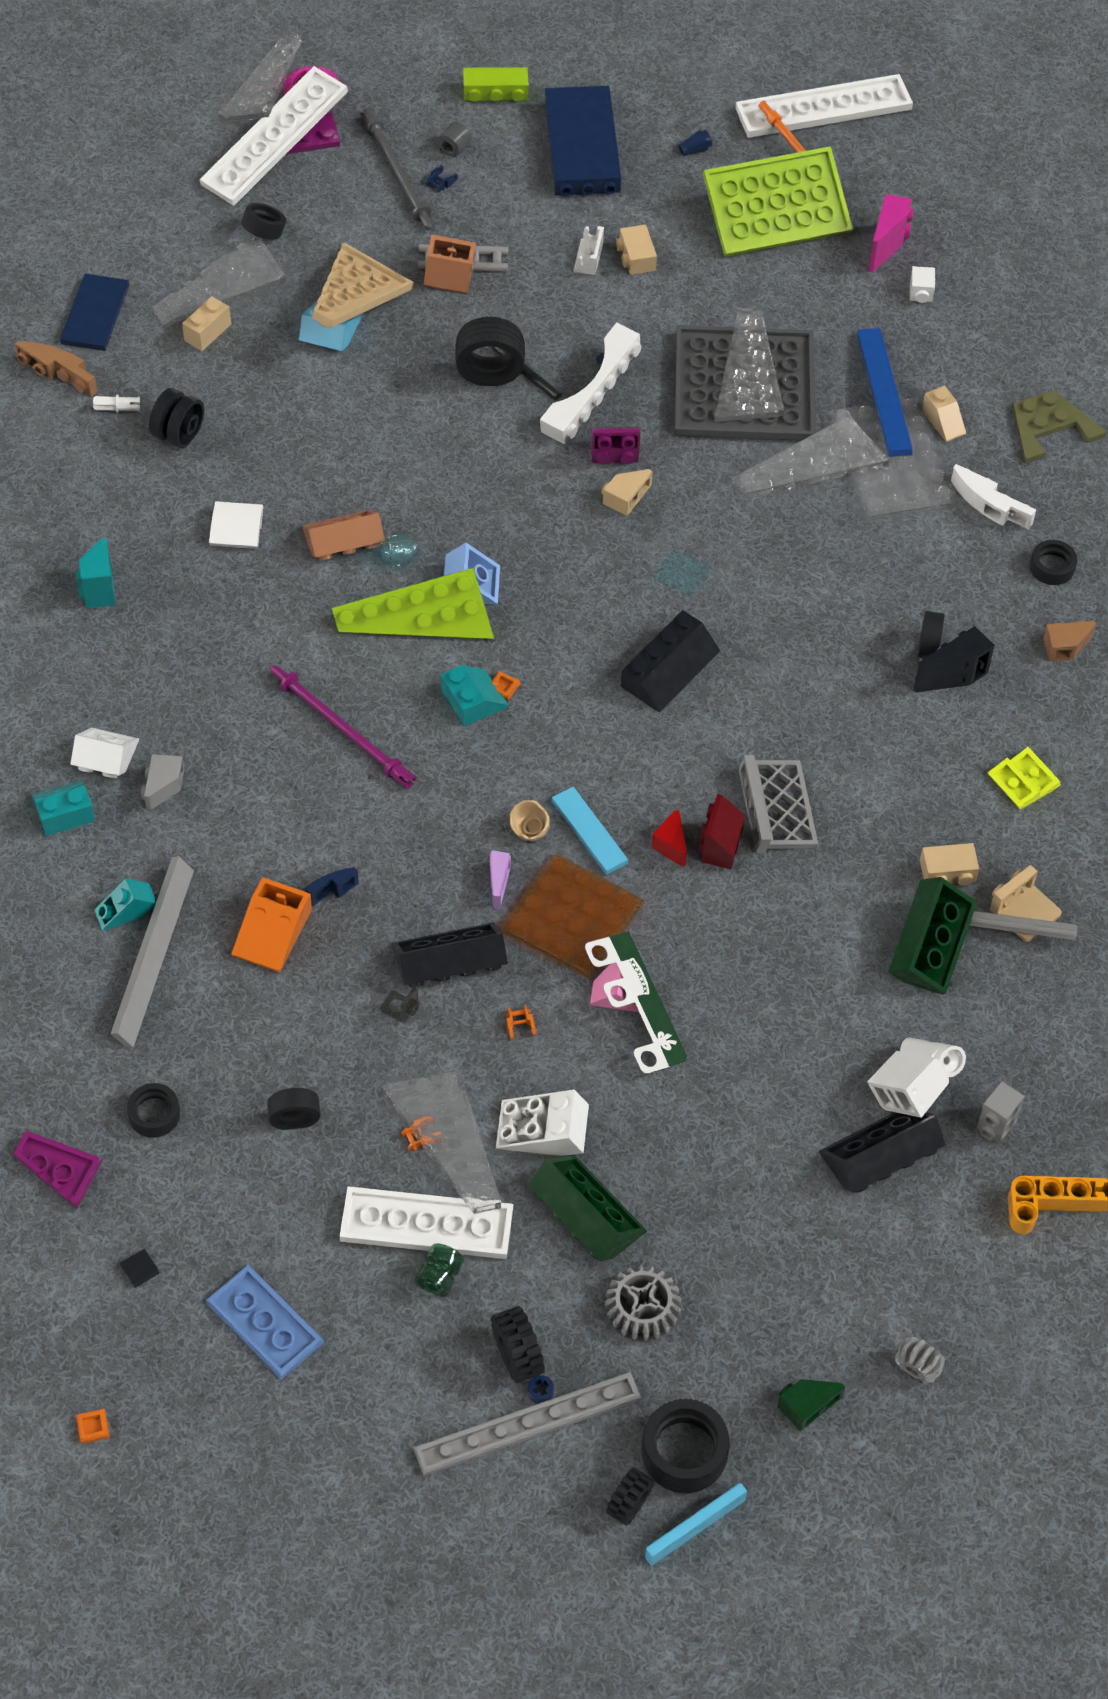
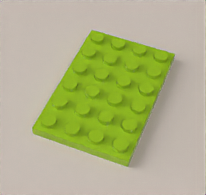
(777, 201)

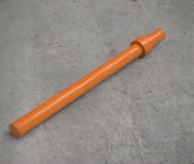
(774, 120)

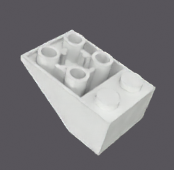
(544, 1124)

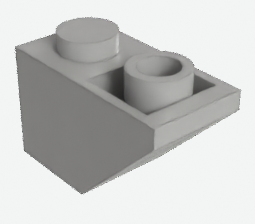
(163, 779)

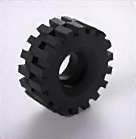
(517, 1344)

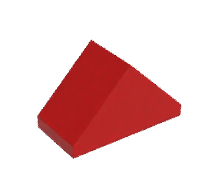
(670, 839)

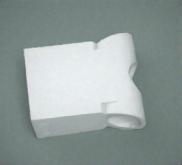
(916, 1075)

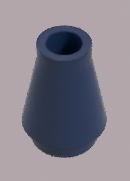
(696, 143)

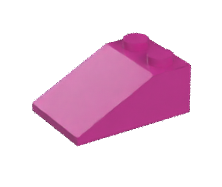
(891, 229)

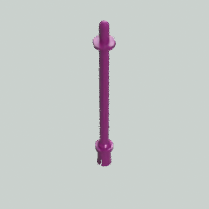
(392, 767)

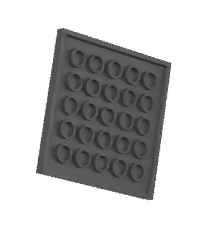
(700, 373)

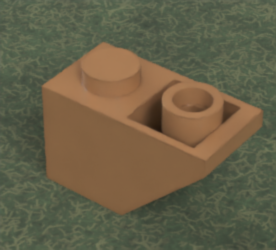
(1066, 640)

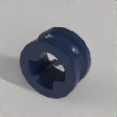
(543, 1380)

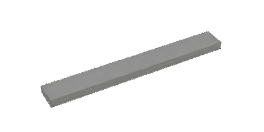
(152, 952)
(526, 1423)

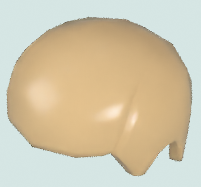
(529, 814)

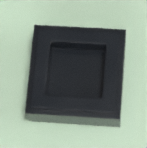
(139, 1268)

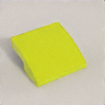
(1024, 778)

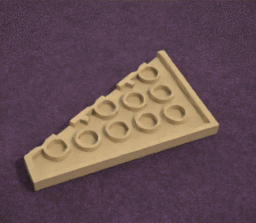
(356, 286)

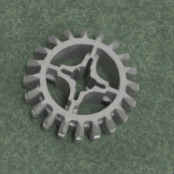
(660, 1316)

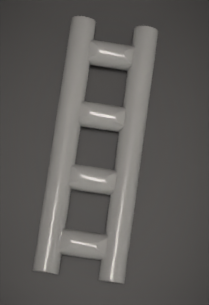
(494, 266)

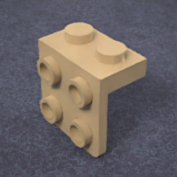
(1023, 899)

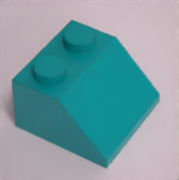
(96, 576)
(471, 693)
(63, 807)

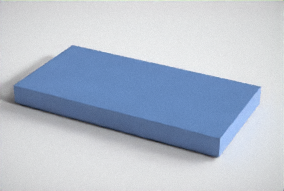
(264, 1322)

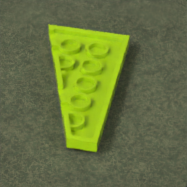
(434, 607)

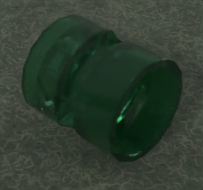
(441, 1267)

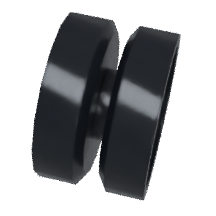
(176, 417)

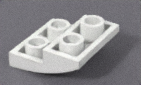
(236, 525)

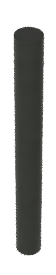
(534, 377)

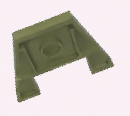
(1048, 415)

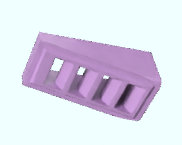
(499, 869)

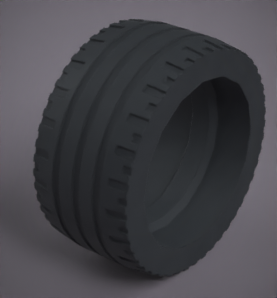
(490, 333)
(676, 1478)

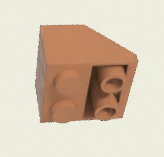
(449, 264)

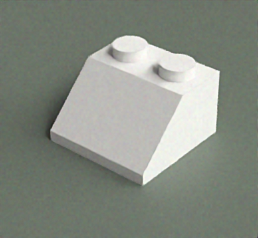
(103, 752)

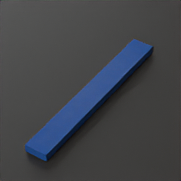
(884, 393)

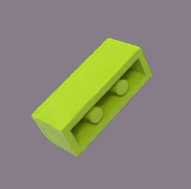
(495, 84)

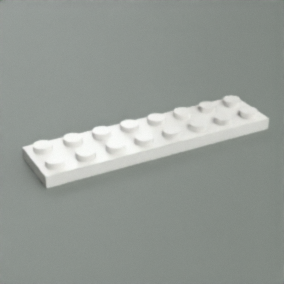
(827, 105)
(273, 135)

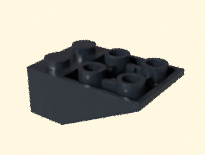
(955, 662)

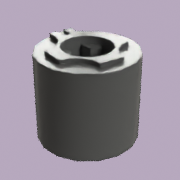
(454, 139)

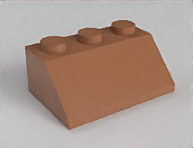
(344, 534)

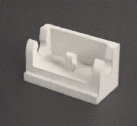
(589, 251)

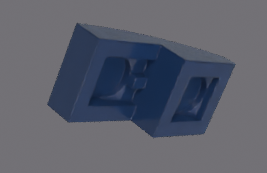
(336, 882)

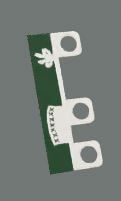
(643, 993)

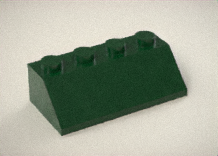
(933, 935)
(586, 1207)

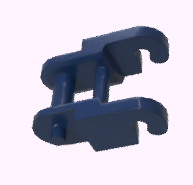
(447, 182)

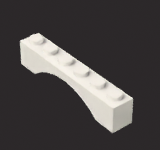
(565, 416)

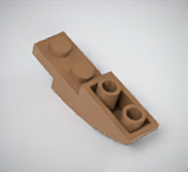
(53, 361)

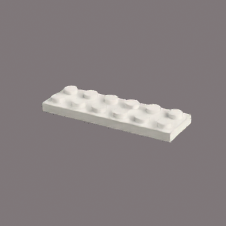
(423, 1220)

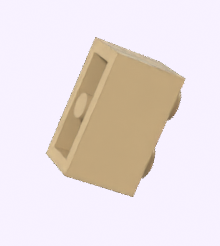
(637, 249)
(206, 323)
(951, 862)

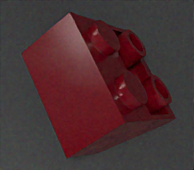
(721, 833)

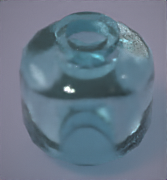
(398, 550)

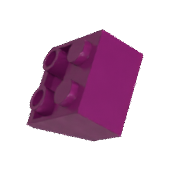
(615, 444)

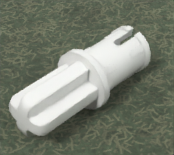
(116, 403)

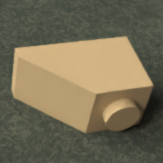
(943, 413)
(626, 490)

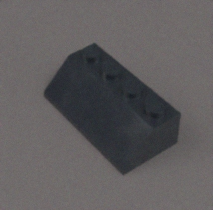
(669, 661)
(450, 954)
(882, 1149)

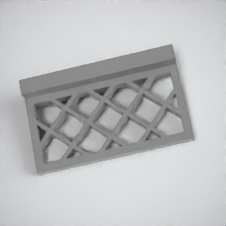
(758, 812)

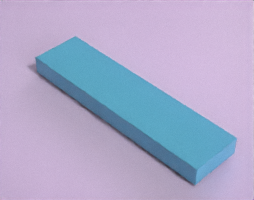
(589, 830)
(695, 1524)

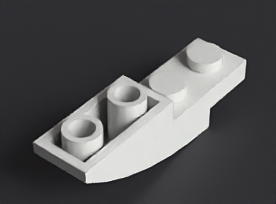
(985, 498)

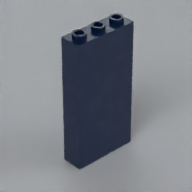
(582, 140)

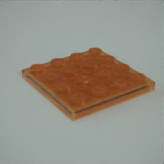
(567, 911)

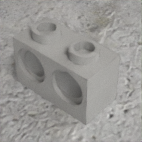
(1000, 1112)

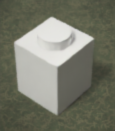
(922, 284)

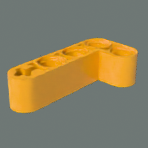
(1062, 1201)

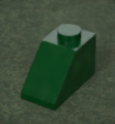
(808, 1400)

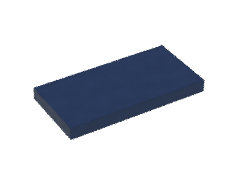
(94, 312)

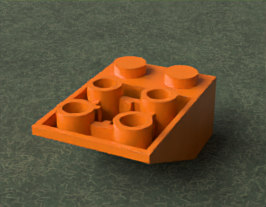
(272, 924)

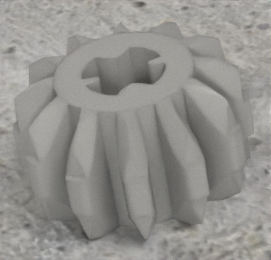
(919, 1359)

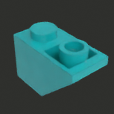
(125, 904)

